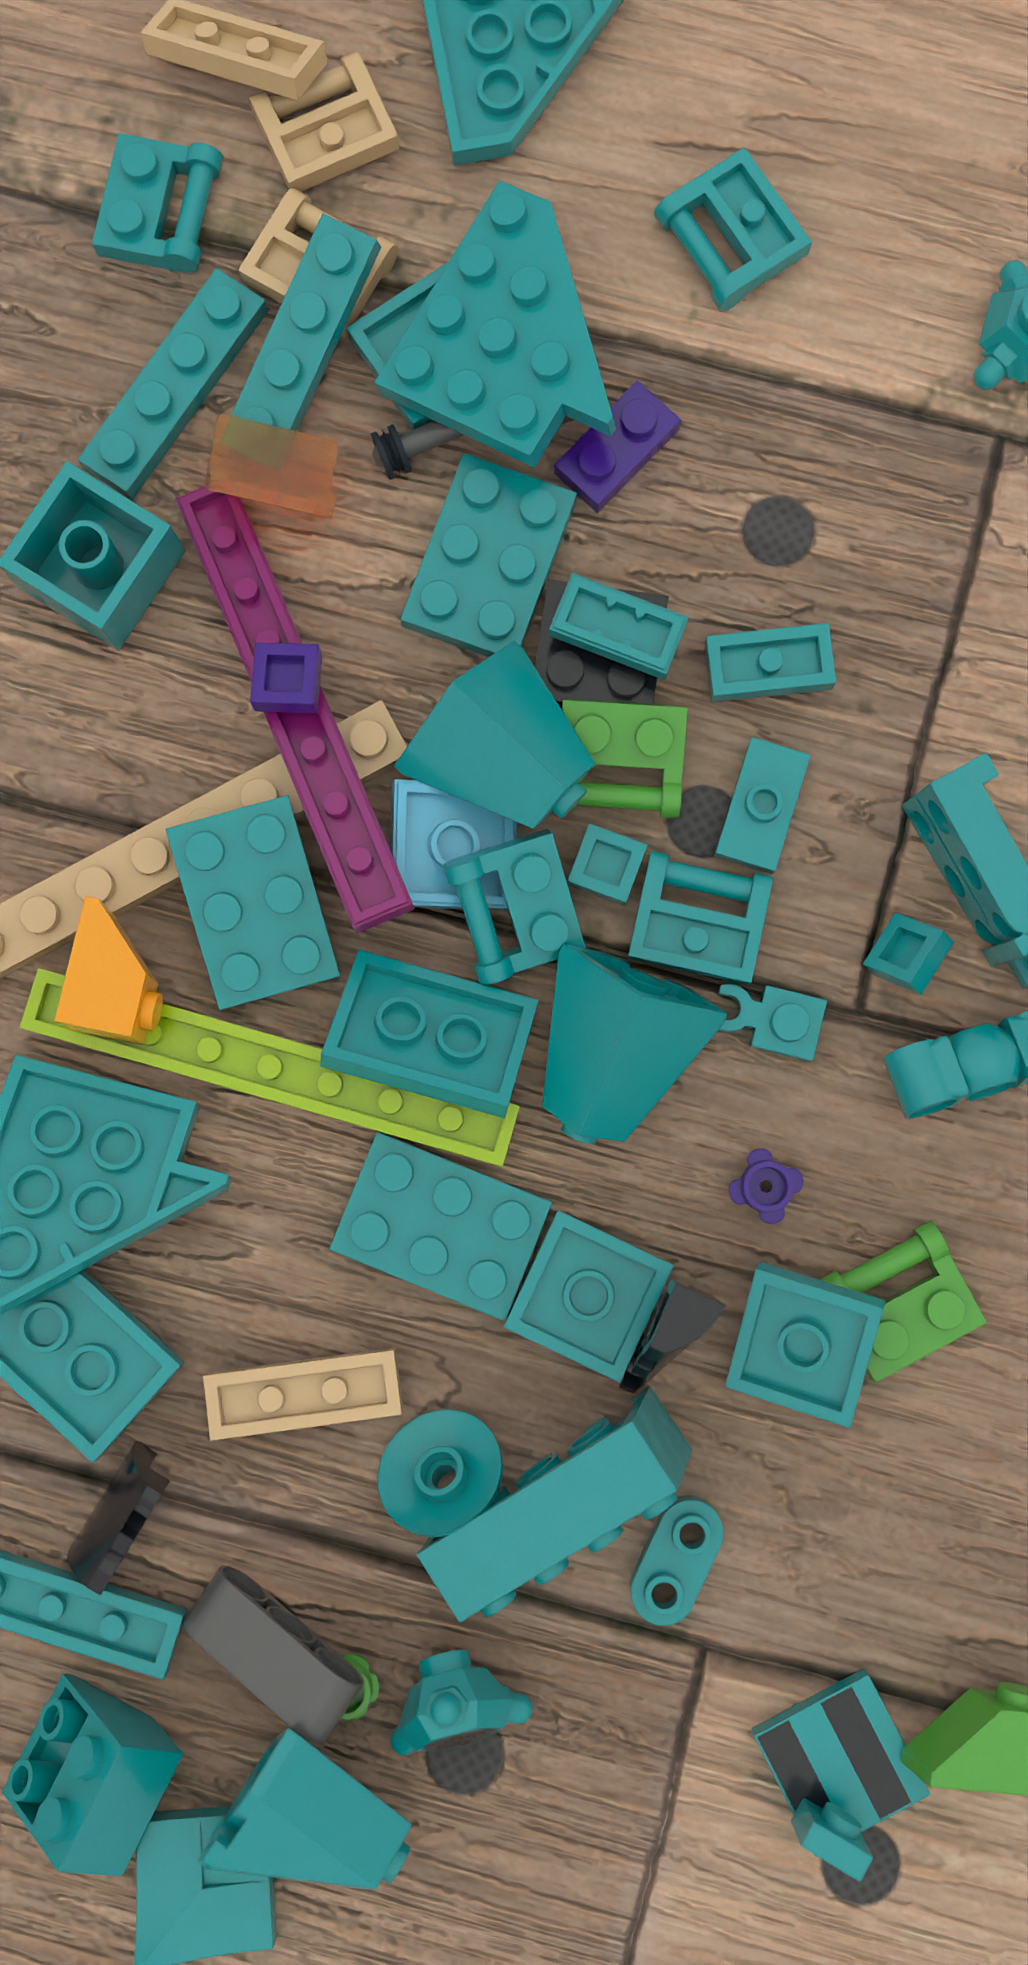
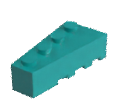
(561, 1509)

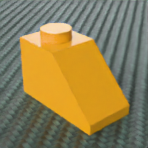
(107, 981)

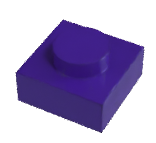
(286, 677)

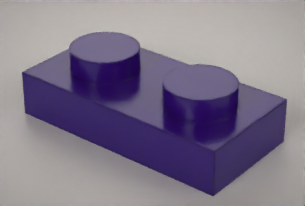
(604, 464)

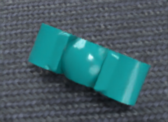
(960, 1067)

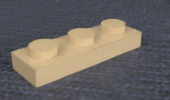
(234, 48)
(303, 1394)

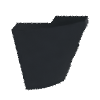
(679, 1322)
(116, 1519)

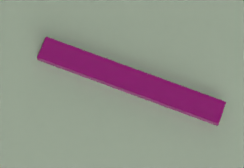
(307, 741)

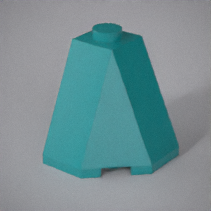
(501, 743)
(617, 1043)
(308, 1823)

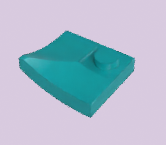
(193, 1910)

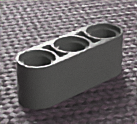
(273, 1654)

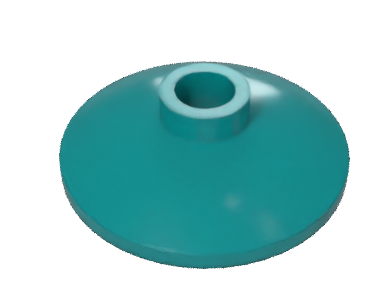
(424, 1453)

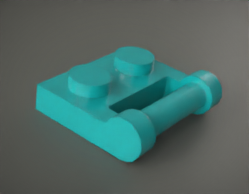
(140, 197)
(748, 217)
(534, 898)
(697, 937)

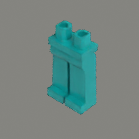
(977, 859)

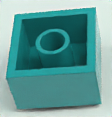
(92, 555)

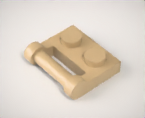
(332, 136)
(279, 252)

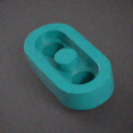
(675, 1561)

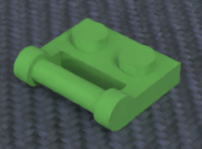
(632, 737)
(921, 1315)

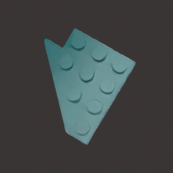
(505, 64)
(502, 336)
(87, 1172)

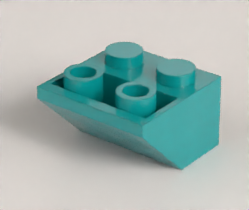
(90, 1778)

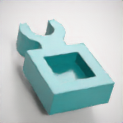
(780, 1022)

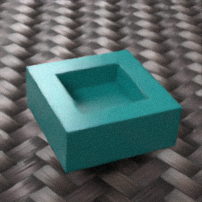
(606, 864)
(908, 953)
(832, 1836)

